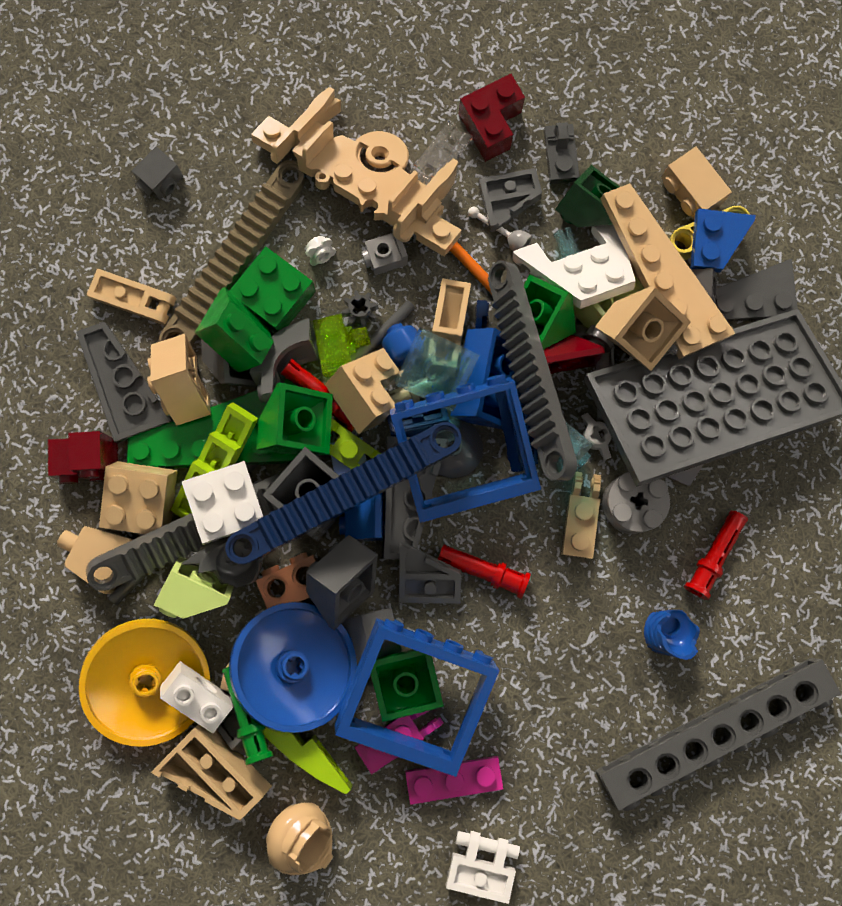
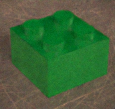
(273, 290)

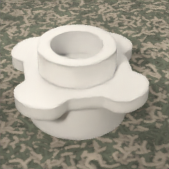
(319, 250)

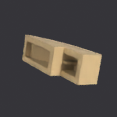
(451, 310)

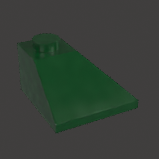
(583, 202)

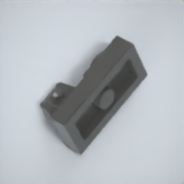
(561, 153)

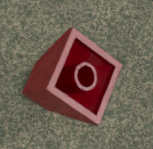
(572, 354)

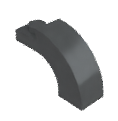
(292, 342)

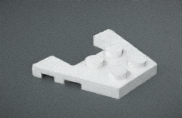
(588, 274)

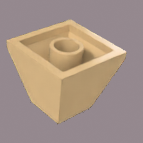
(643, 325)

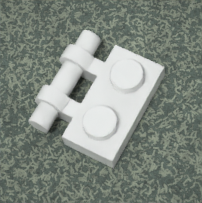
(482, 877)

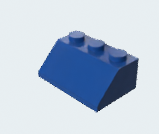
(490, 363)

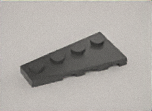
(119, 384)

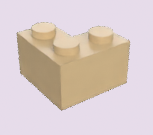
(177, 380)
(361, 389)

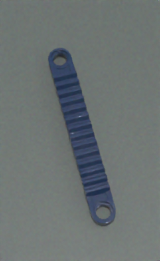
(343, 493)

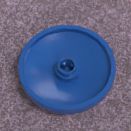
(291, 668)

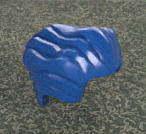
(671, 634)

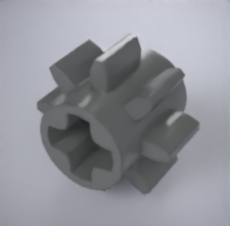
(359, 301)

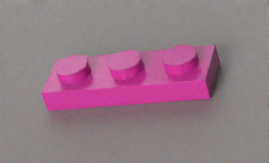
(472, 778)

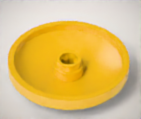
(125, 676)

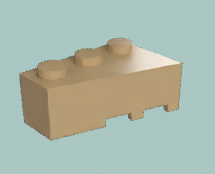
(214, 772)

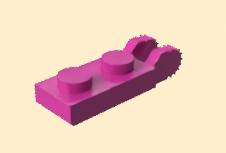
(405, 725)

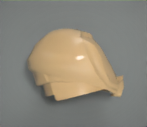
(300, 840)

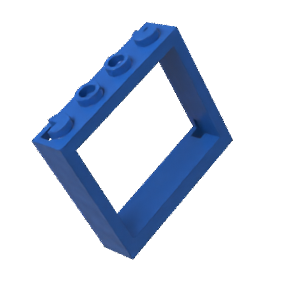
(481, 494)
(399, 744)

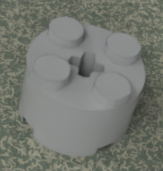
(622, 513)

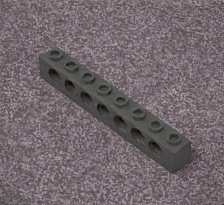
(818, 694)

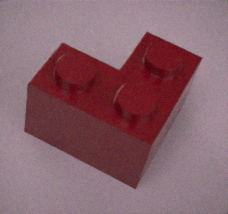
(486, 115)
(81, 456)

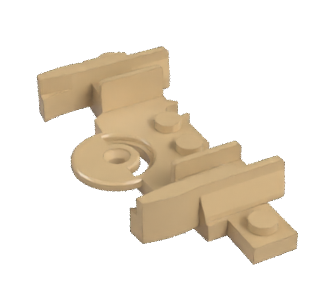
(336, 161)

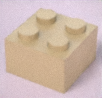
(137, 497)

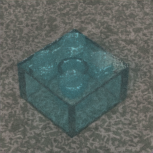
(435, 366)

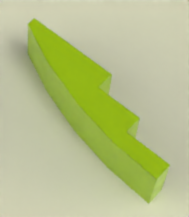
(220, 449)
(310, 757)

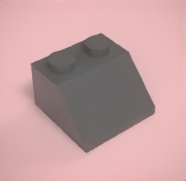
(342, 580)

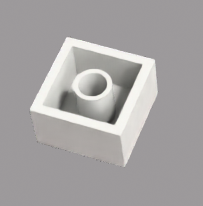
(222, 502)

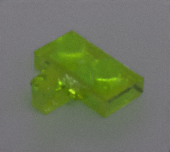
(337, 342)

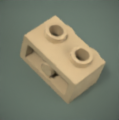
(695, 183)

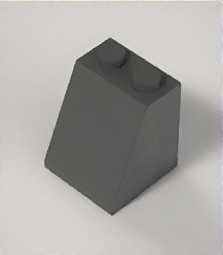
(300, 477)

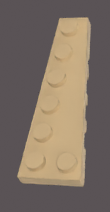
(664, 268)

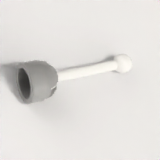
(516, 239)

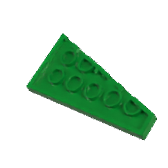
(182, 444)

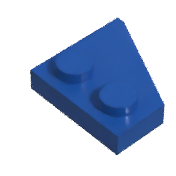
(717, 237)

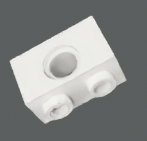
(196, 697)

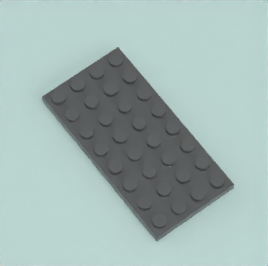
(718, 400)

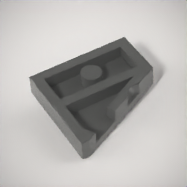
(508, 195)

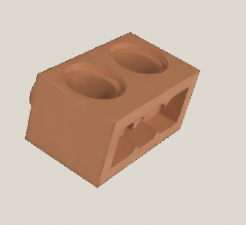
(295, 590)

